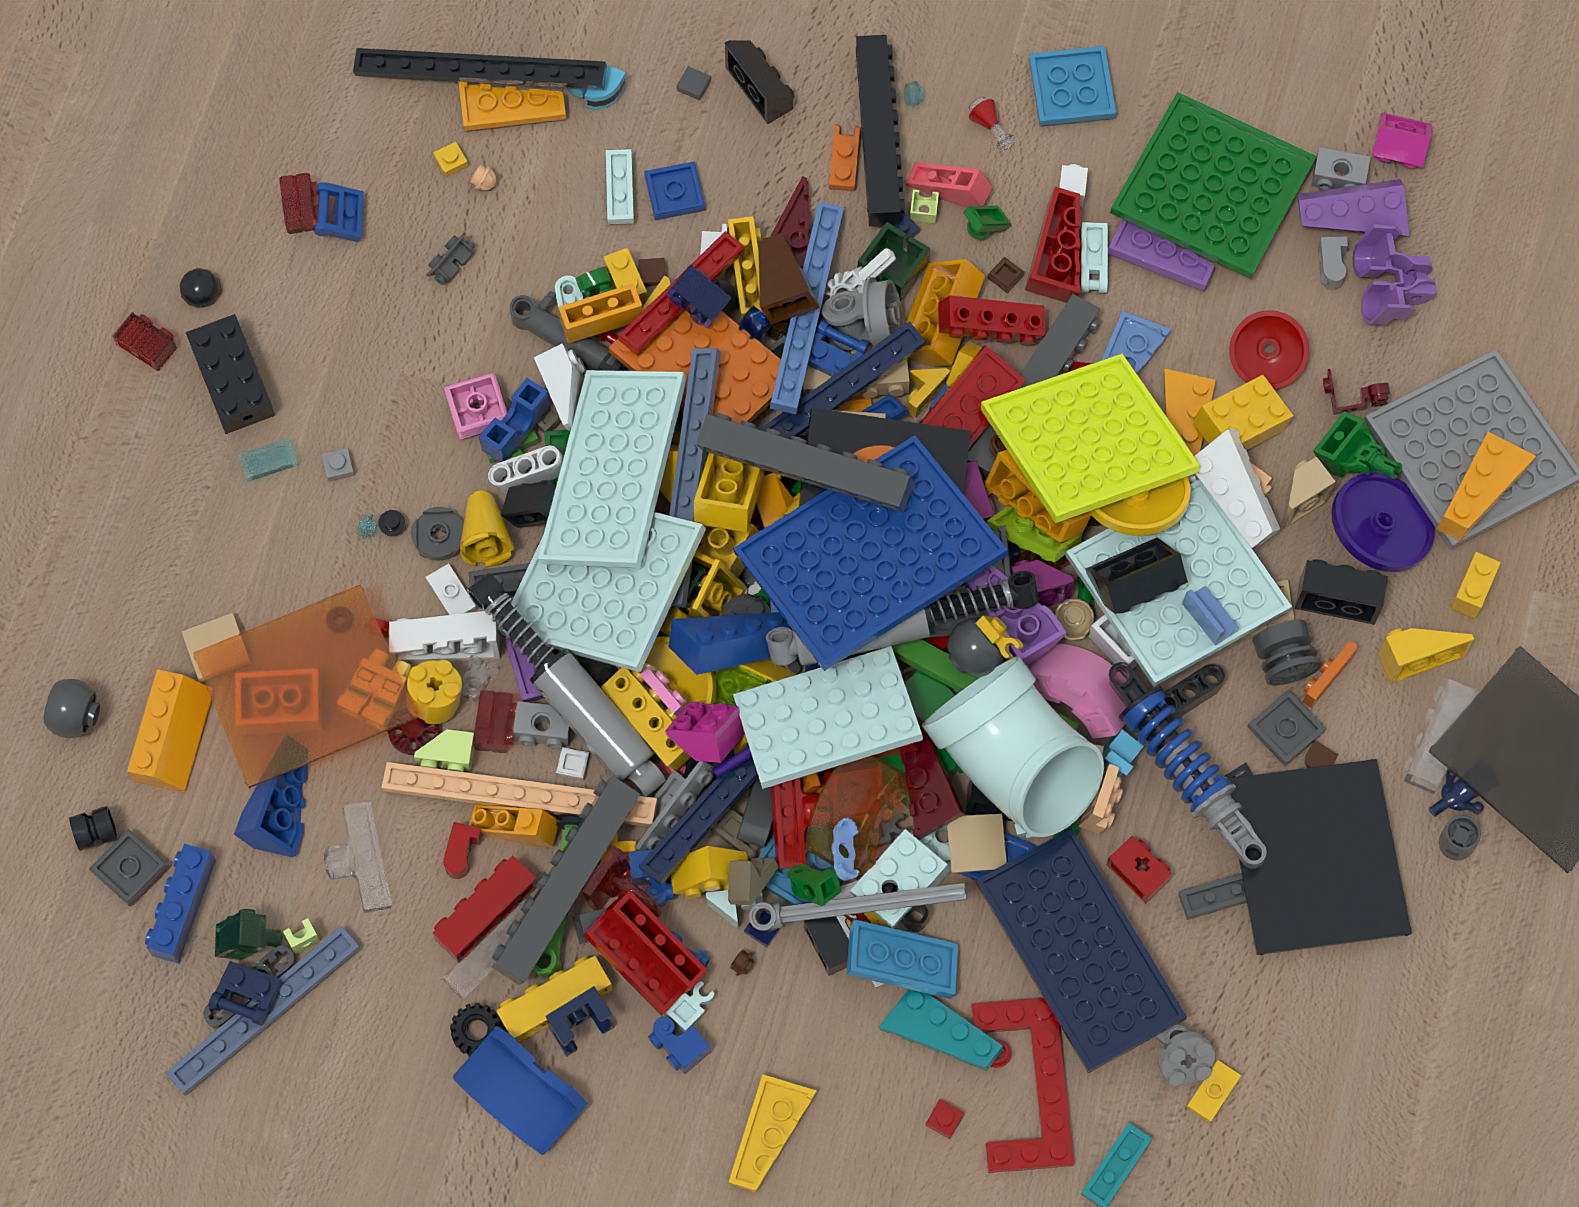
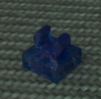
(755, 323)

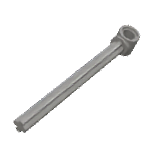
(855, 905)

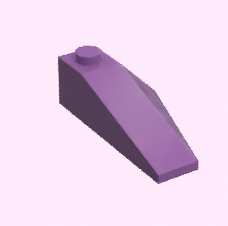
(1034, 626)

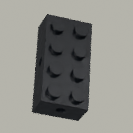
(230, 374)

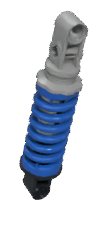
(1185, 763)

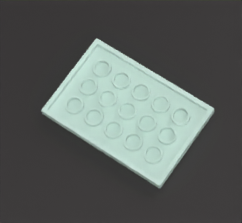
(827, 717)

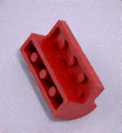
(645, 952)

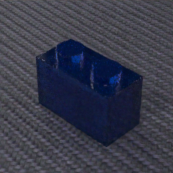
(698, 296)

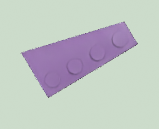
(1356, 207)

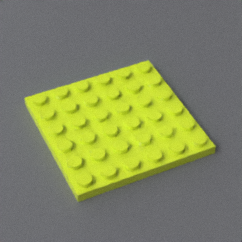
(1089, 438)

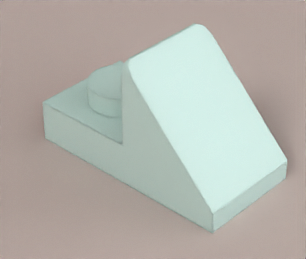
(719, 903)

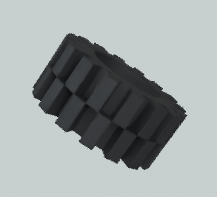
(467, 1015)

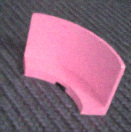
(1081, 682)

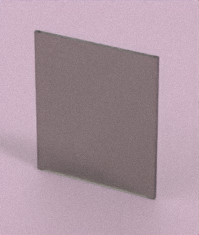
(1522, 754)

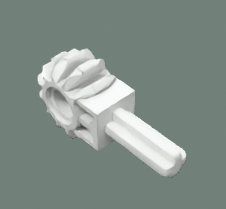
(855, 279)

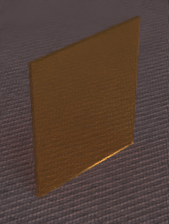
(305, 686)

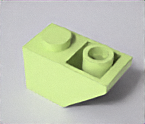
(448, 751)

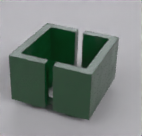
(908, 263)

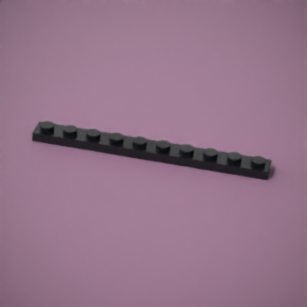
(480, 68)

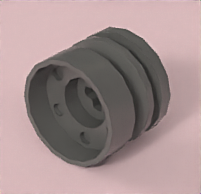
(1286, 652)

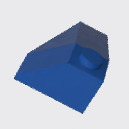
(274, 814)

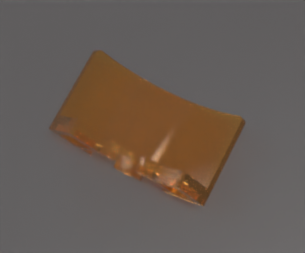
(862, 792)

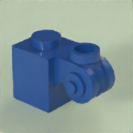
(660, 894)
(683, 1050)

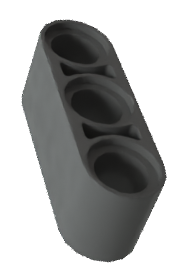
(756, 816)

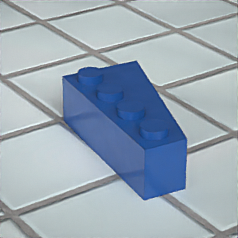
(722, 641)

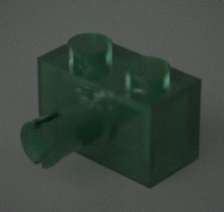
(244, 935)

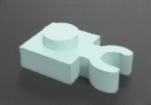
(687, 1009)

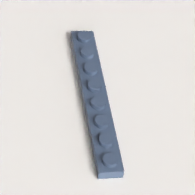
(240, 1030)

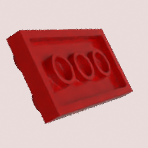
(980, 380)

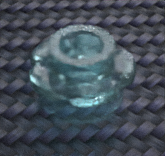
(913, 93)
(366, 526)

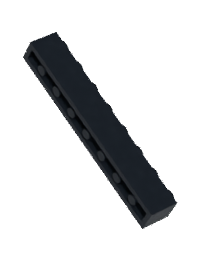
(878, 130)

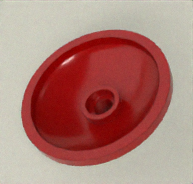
(1289, 344)

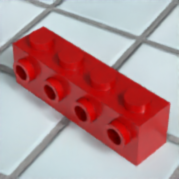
(991, 319)
(484, 908)

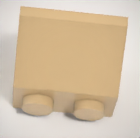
(1307, 491)

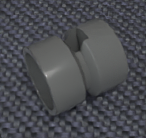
(1459, 837)

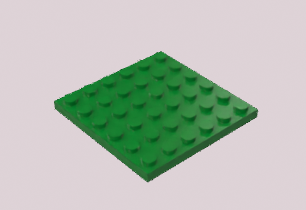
(1213, 185)

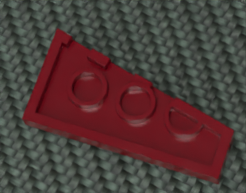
(929, 789)

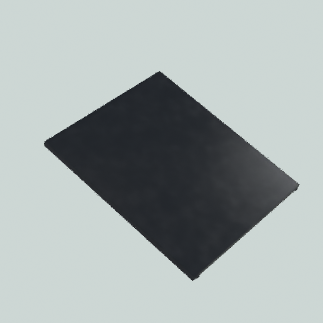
(1327, 858)

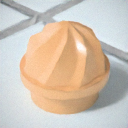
(483, 178)

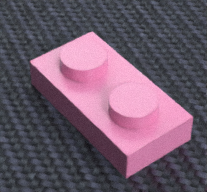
(658, 682)

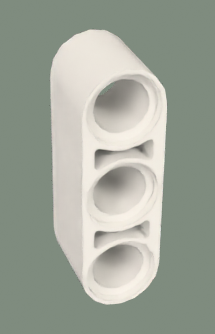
(517, 466)

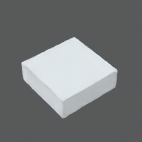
(572, 764)

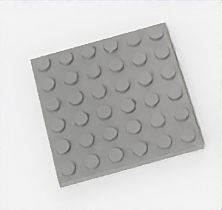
(1443, 425)

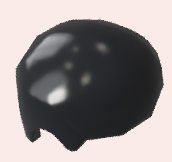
(199, 287)

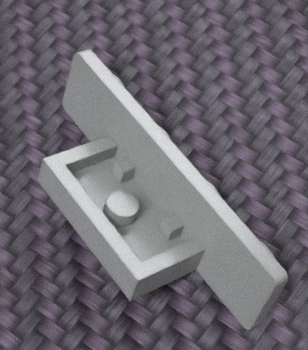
(673, 801)

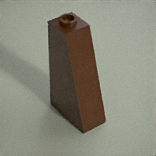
(782, 281)

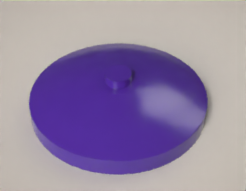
(1382, 522)

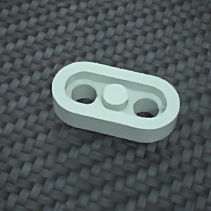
(563, 284)

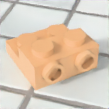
(1098, 814)

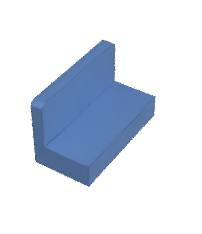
(1209, 615)

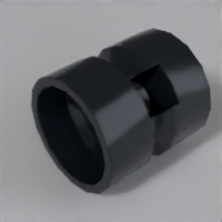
(93, 828)

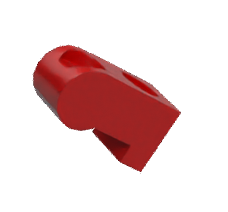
(459, 848)

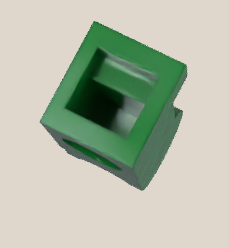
(813, 884)

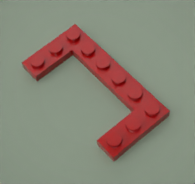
(1055, 1146)

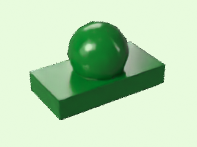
(985, 220)

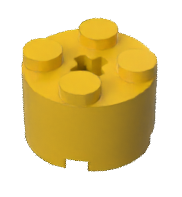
(434, 690)

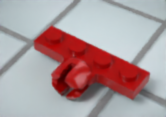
(790, 819)

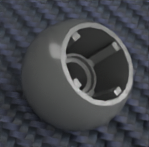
(972, 650)
(71, 708)

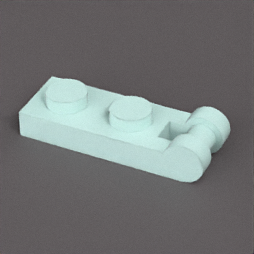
(1094, 256)

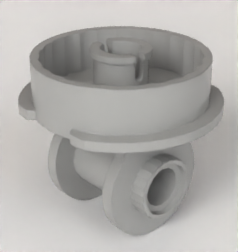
(867, 314)

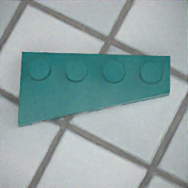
(934, 1025)

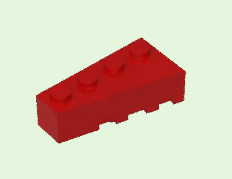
(1056, 256)

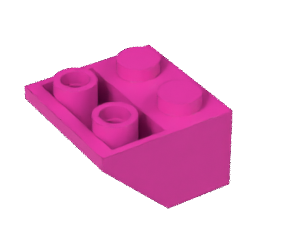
(707, 730)

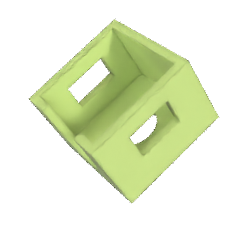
(919, 201)
(302, 939)

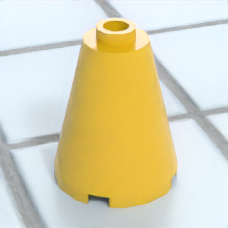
(484, 532)

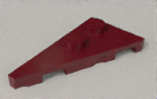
(795, 221)

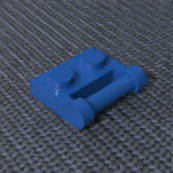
(347, 212)
(830, 358)

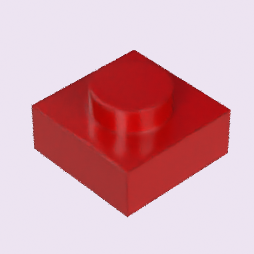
(944, 1119)

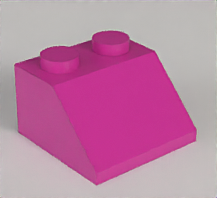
(1402, 140)

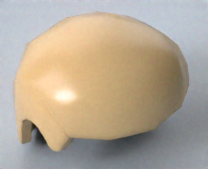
(1075, 617)

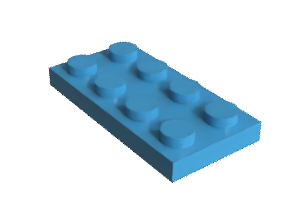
(902, 959)

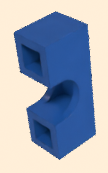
(527, 408)

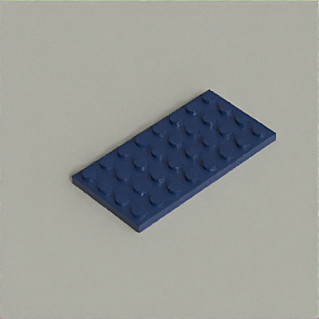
(1080, 950)

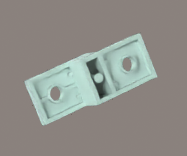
(909, 866)

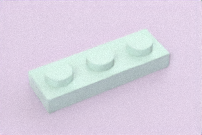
(619, 186)

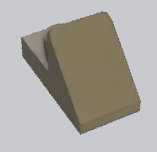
(749, 879)

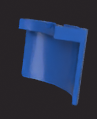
(519, 1091)

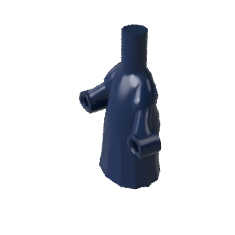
(1456, 797)

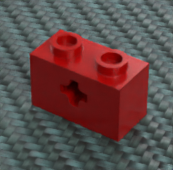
(1143, 882)

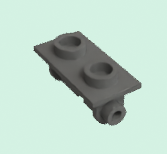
(443, 265)

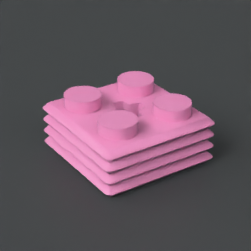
(461, 402)

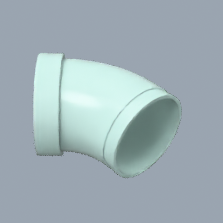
(1019, 750)

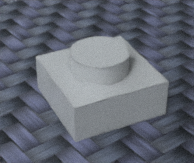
(338, 464)

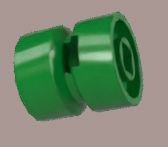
(593, 281)

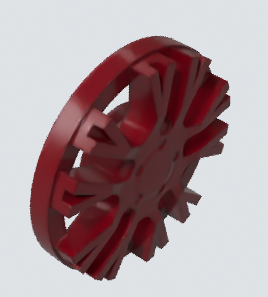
(412, 732)

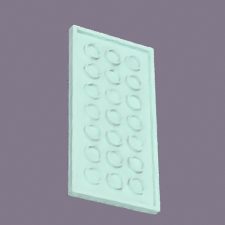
(612, 468)

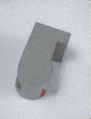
(1330, 261)

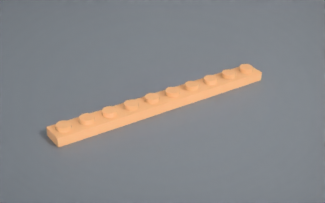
(502, 792)

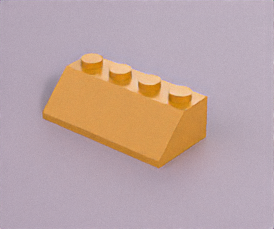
(939, 282)
(170, 731)

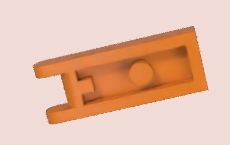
(844, 160)
(1330, 671)

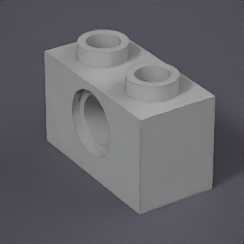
(1331, 161)
(529, 716)

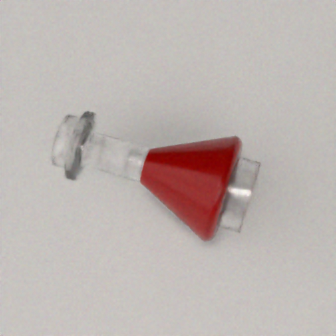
(984, 113)

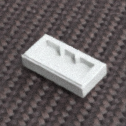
(450, 591)

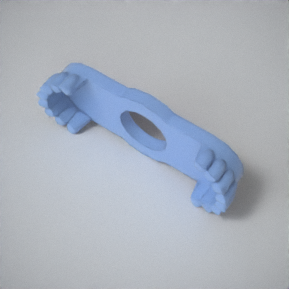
(843, 835)

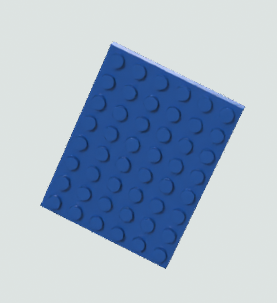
(859, 569)

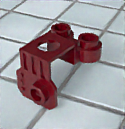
(1375, 393)

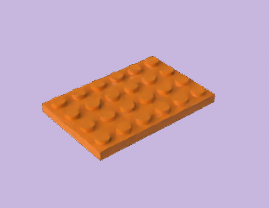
(745, 366)

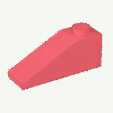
(954, 184)

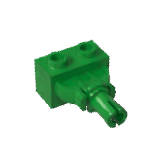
(1352, 449)

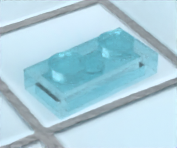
(267, 460)

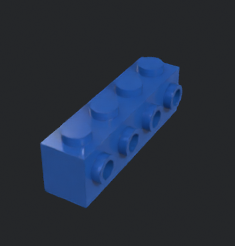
(180, 903)

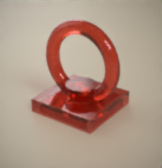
(610, 882)

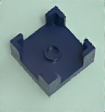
(576, 1012)

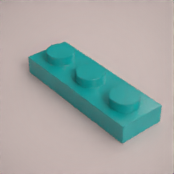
(1116, 1166)

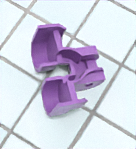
(1385, 300)

